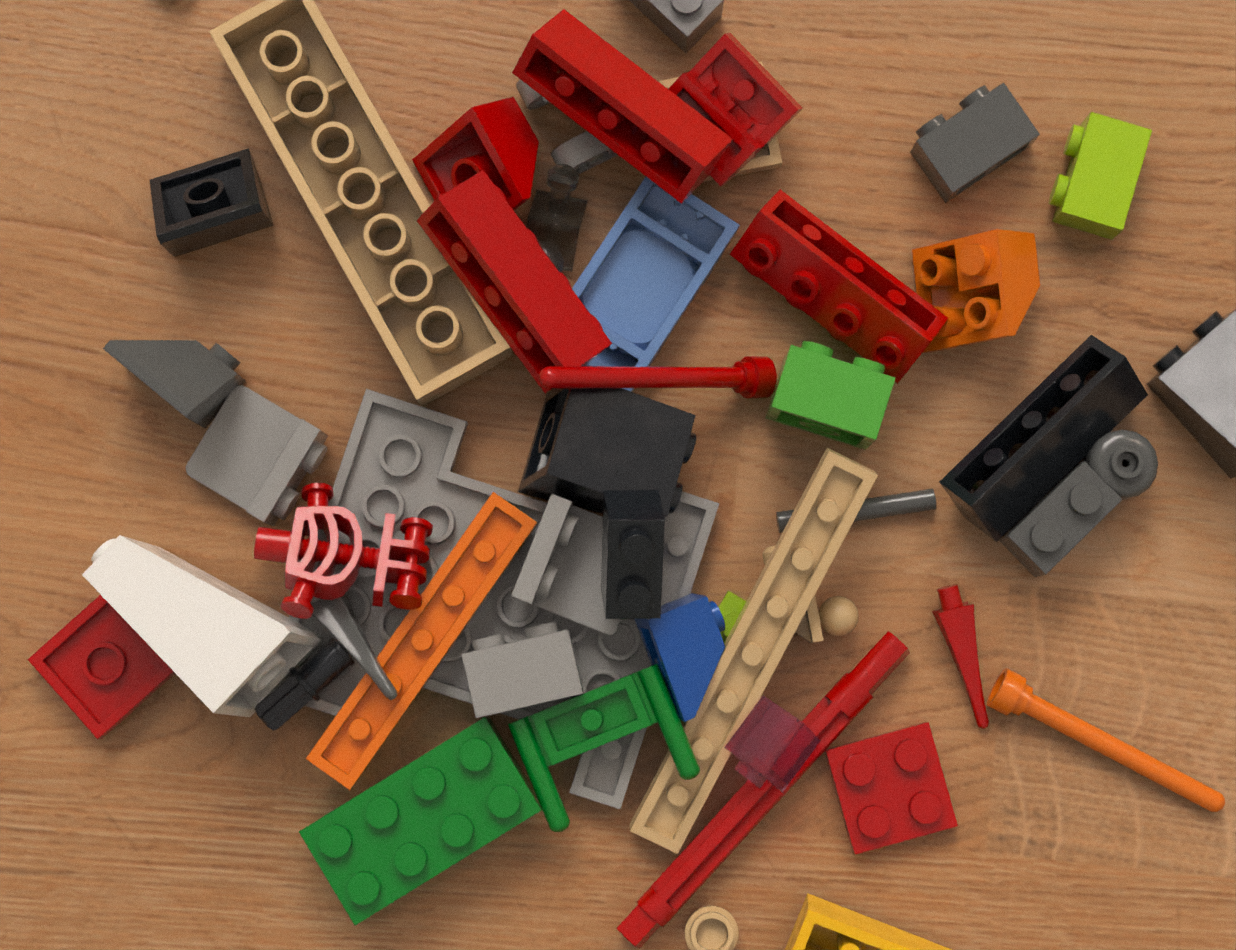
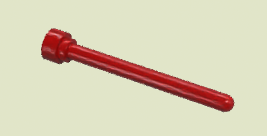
(751, 377)

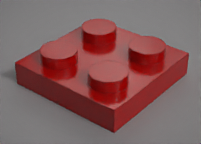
(100, 667)
(890, 788)

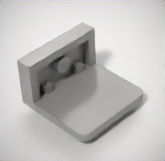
(257, 455)

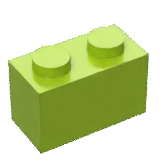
(1100, 175)

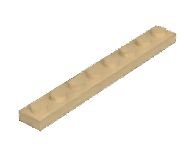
(757, 644)

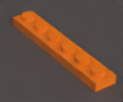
(423, 640)

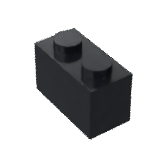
(632, 554)

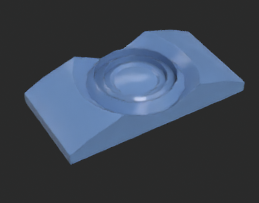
(651, 271)

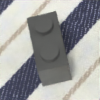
(973, 141)
(1060, 519)

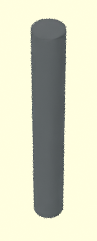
(882, 506)

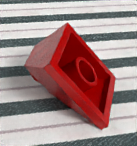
(488, 139)

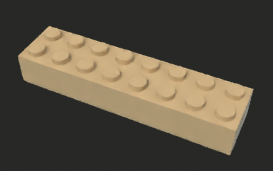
(359, 193)

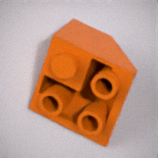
(979, 284)

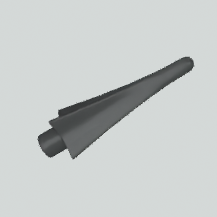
(342, 623)

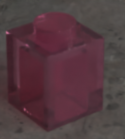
(771, 745)

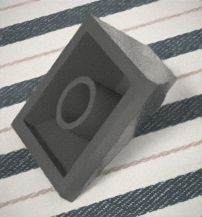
(182, 373)

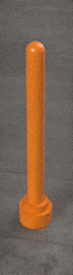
(1013, 695)

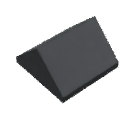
(209, 203)

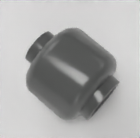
(1141, 458)

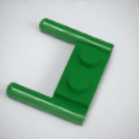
(592, 722)

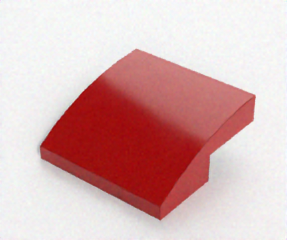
(737, 98)

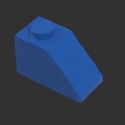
(686, 648)

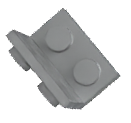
(565, 566)

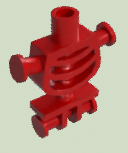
(394, 560)

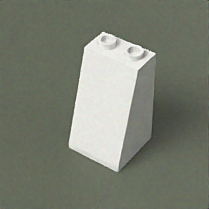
(205, 630)

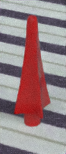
(958, 628)

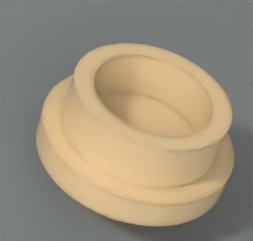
(711, 929)

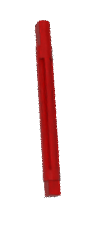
(752, 804)

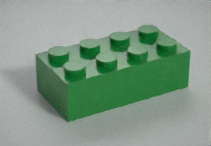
(421, 820)

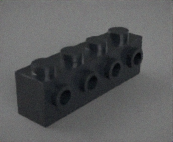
(1044, 437)

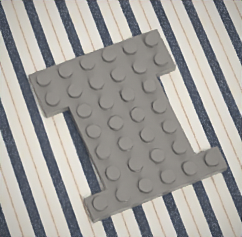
(403, 466)

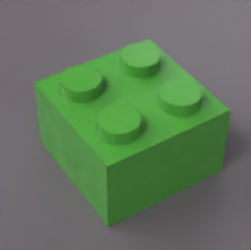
(831, 395)

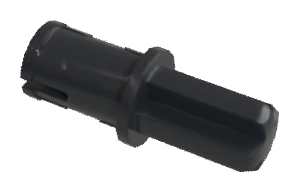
(303, 685)

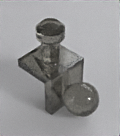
(558, 217)

